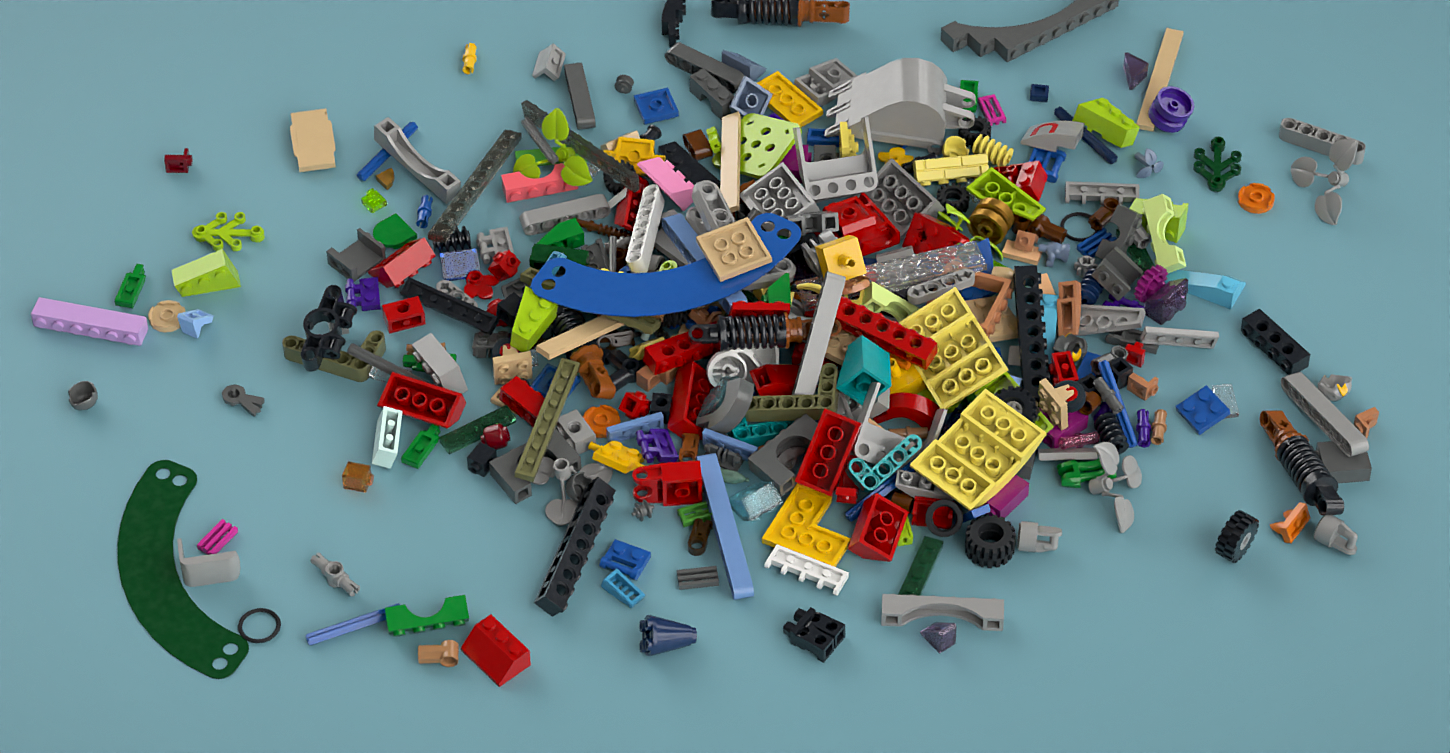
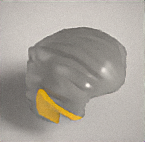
(1335, 386)

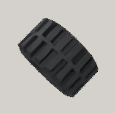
(990, 529)

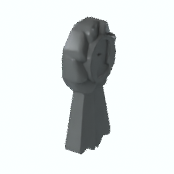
(236, 395)

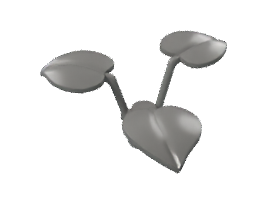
(1303, 172)
(1109, 459)
(562, 510)

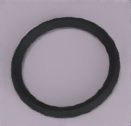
(1076, 214)
(255, 611)

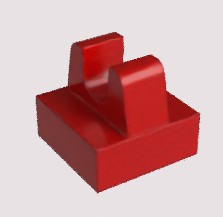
(1135, 354)

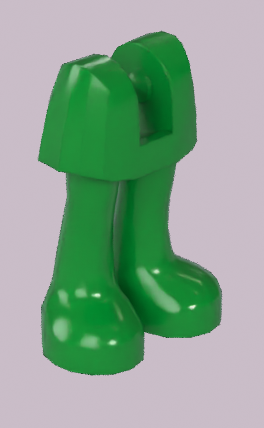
(1071, 474)

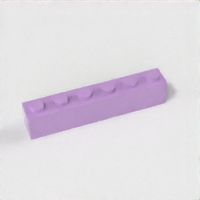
(89, 321)

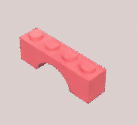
(520, 187)

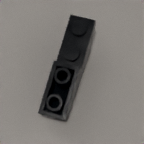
(671, 18)

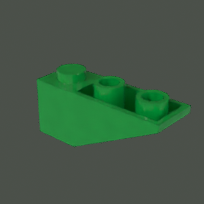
(565, 234)

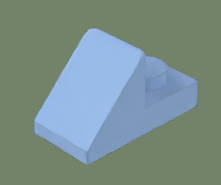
(193, 321)

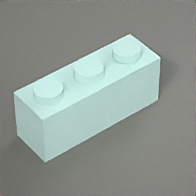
(387, 437)

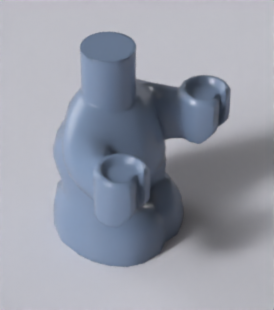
(1055, 250)

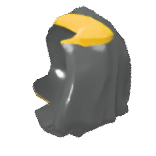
(1070, 342)

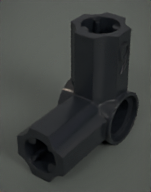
(625, 367)

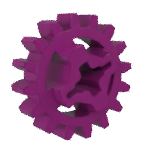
(1150, 282)

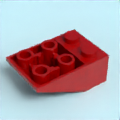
(1027, 176)
(774, 379)

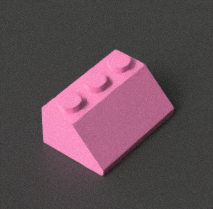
(669, 181)

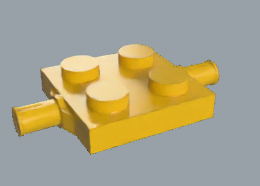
(634, 151)
(617, 456)

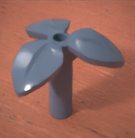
(1149, 161)

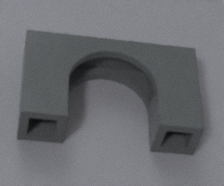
(765, 461)
(504, 467)

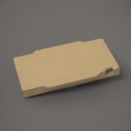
(313, 140)

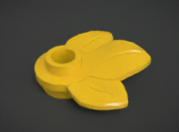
(896, 154)

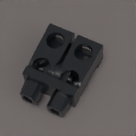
(815, 632)

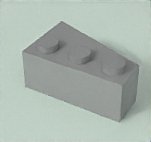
(439, 364)

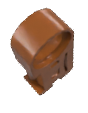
(690, 446)

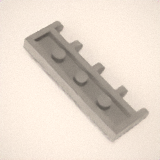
(1100, 191)

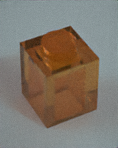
(357, 477)

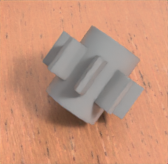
(1084, 264)

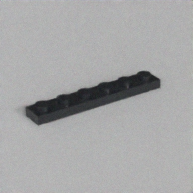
(450, 306)

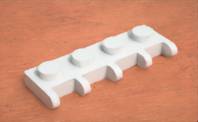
(807, 568)

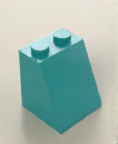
(861, 366)

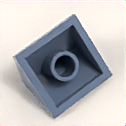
(743, 64)
(750, 98)

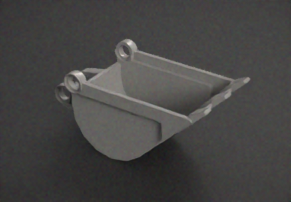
(904, 103)

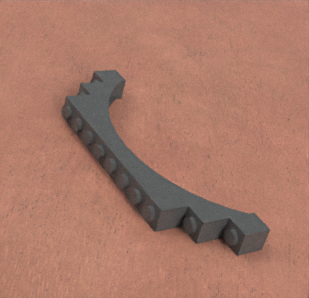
(1017, 40)

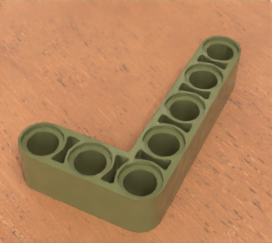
(347, 365)
(795, 406)

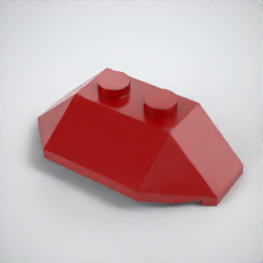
(628, 207)

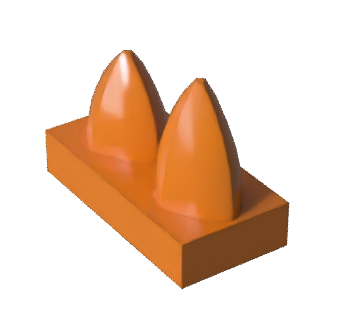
(1294, 523)

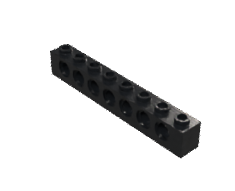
(1023, 277)
(575, 547)

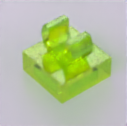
(373, 200)

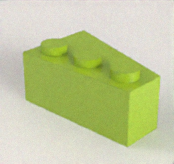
(206, 275)

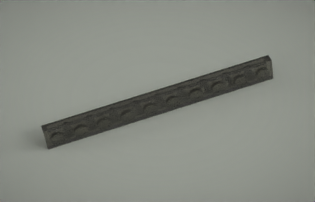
(587, 150)
(474, 186)

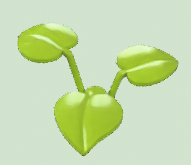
(575, 170)
(950, 209)

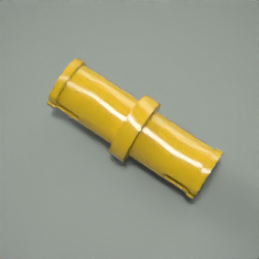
(469, 58)

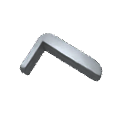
(208, 568)

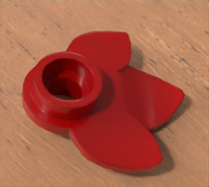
(480, 285)

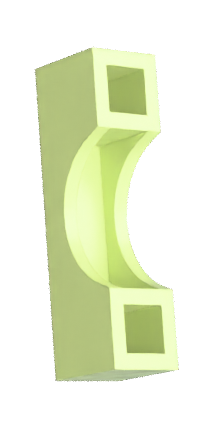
(1158, 213)
(880, 299)

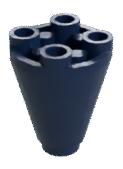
(664, 635)

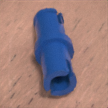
(424, 211)

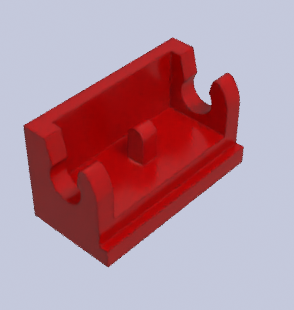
(942, 516)

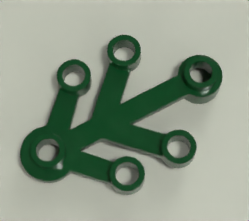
(1217, 181)

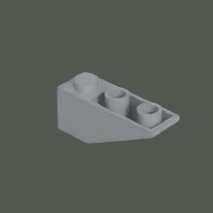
(917, 485)

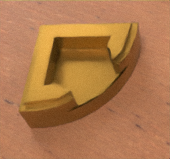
(386, 178)

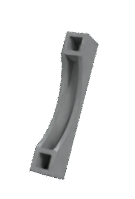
(393, 140)
(902, 609)

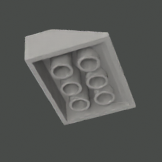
(778, 194)
(901, 196)

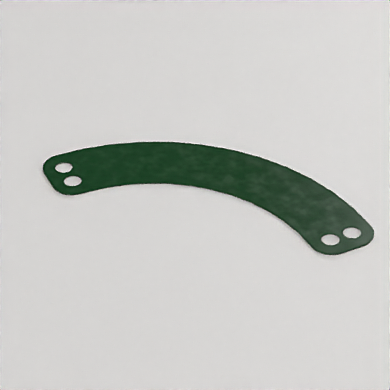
(153, 582)

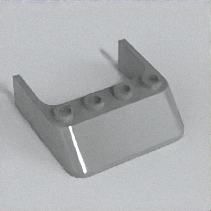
(838, 175)
(876, 442)

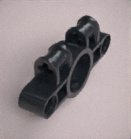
(329, 344)

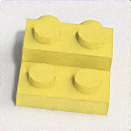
(847, 144)

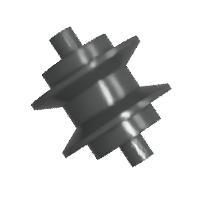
(624, 84)
(643, 510)

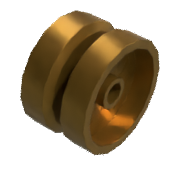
(991, 220)

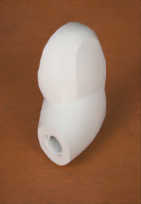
(739, 362)

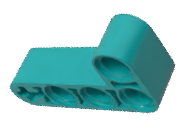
(758, 433)
(887, 461)

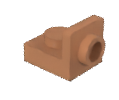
(1025, 241)
(702, 316)
(1141, 387)
(1366, 420)

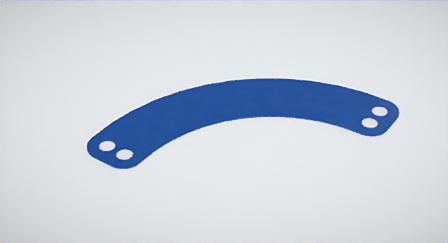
(660, 291)

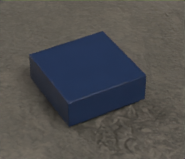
(1039, 93)

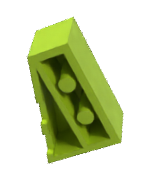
(1108, 121)
(1174, 227)
(531, 320)

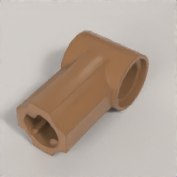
(445, 653)

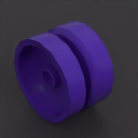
(1171, 109)

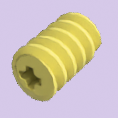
(995, 153)

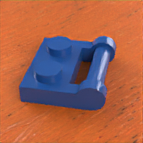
(1044, 158)
(627, 555)

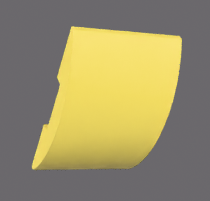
(964, 352)
(980, 451)

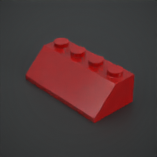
(688, 396)
(422, 400)
(828, 452)

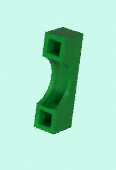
(401, 620)

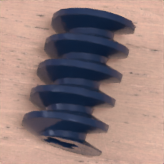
(1090, 289)

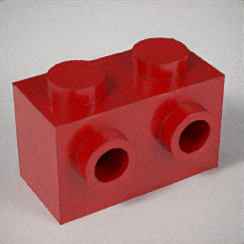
(1062, 367)

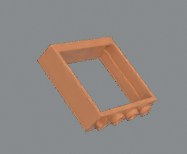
(995, 284)

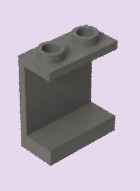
(358, 257)
(1117, 273)

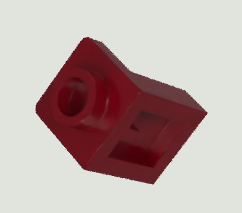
(178, 163)

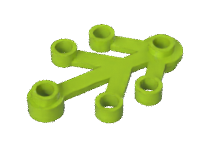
(205, 232)

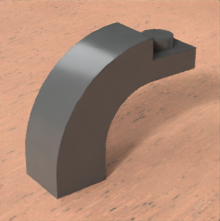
(733, 408)

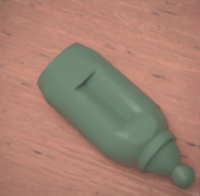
(732, 476)

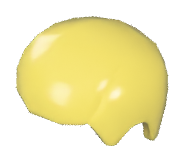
(954, 147)

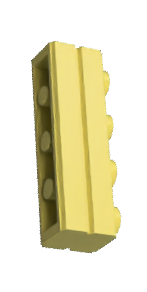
(950, 168)

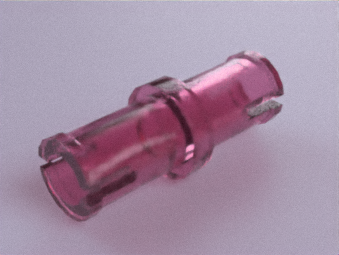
(1079, 440)

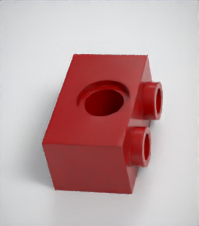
(403, 314)

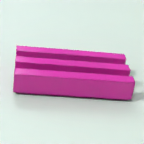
(994, 119)
(215, 535)

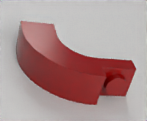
(911, 407)
(847, 490)

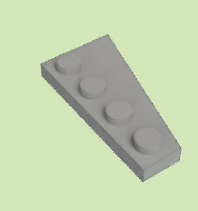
(1104, 319)

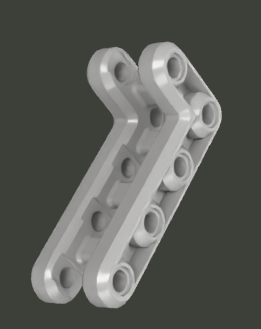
(712, 213)

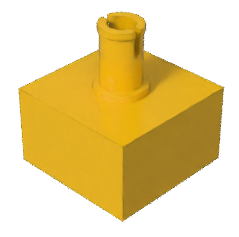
(841, 257)
(904, 380)

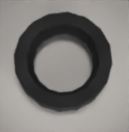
(929, 518)

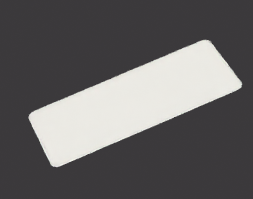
(617, 198)

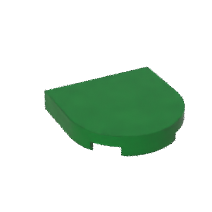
(394, 232)

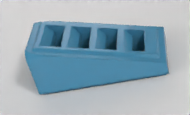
(621, 579)

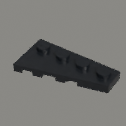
(686, 164)

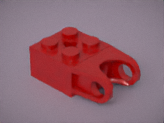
(931, 234)
(670, 483)

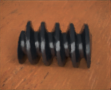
(457, 238)
(1110, 431)

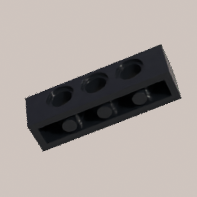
(1275, 342)

